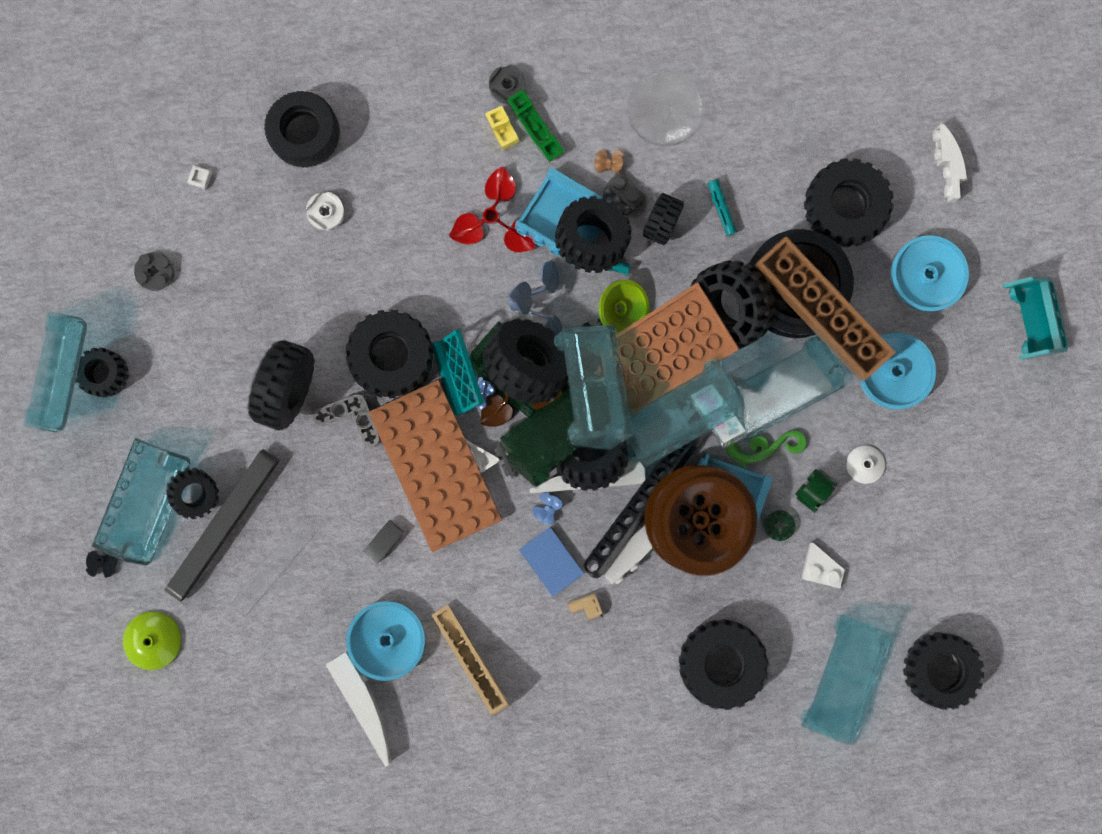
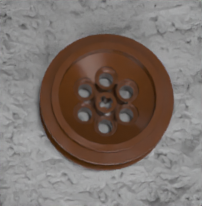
(734, 519)

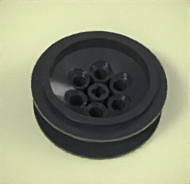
(826, 258)

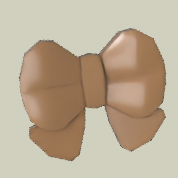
(615, 164)

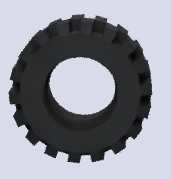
(663, 218)
(116, 372)
(180, 482)

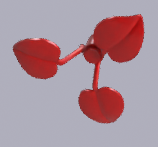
(468, 229)

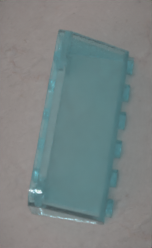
(56, 372)
(139, 504)

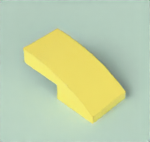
(502, 127)

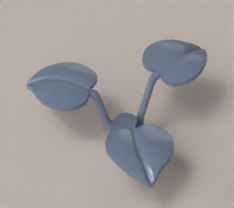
(521, 295)

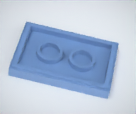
(551, 561)

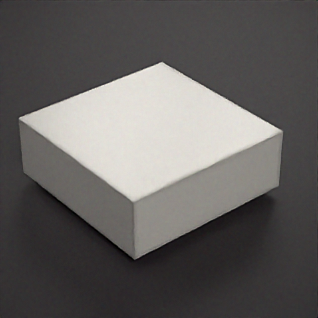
(199, 177)

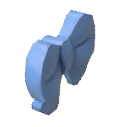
(486, 388)
(546, 514)

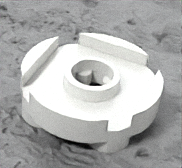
(325, 200)

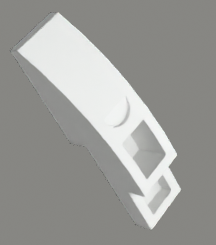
(949, 155)

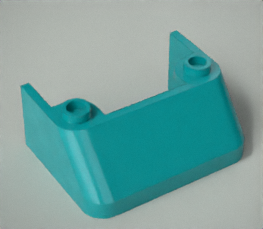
(1040, 316)

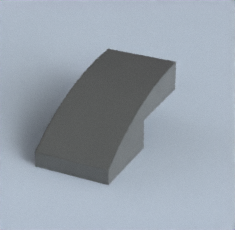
(383, 541)

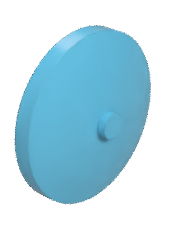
(929, 273)
(904, 377)
(385, 641)

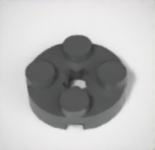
(506, 74)
(160, 279)

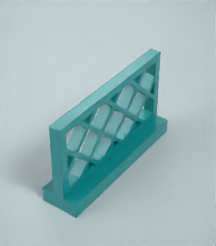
(450, 371)

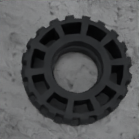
(867, 183)
(751, 294)
(382, 326)
(513, 374)
(281, 385)
(744, 685)

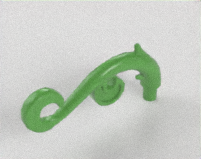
(766, 450)

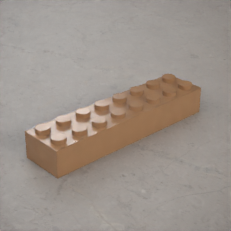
(824, 309)

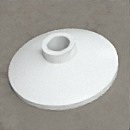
(856, 467)

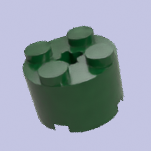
(817, 490)

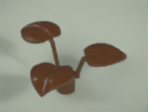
(500, 412)

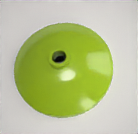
(631, 301)
(164, 638)

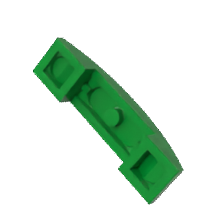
(535, 126)

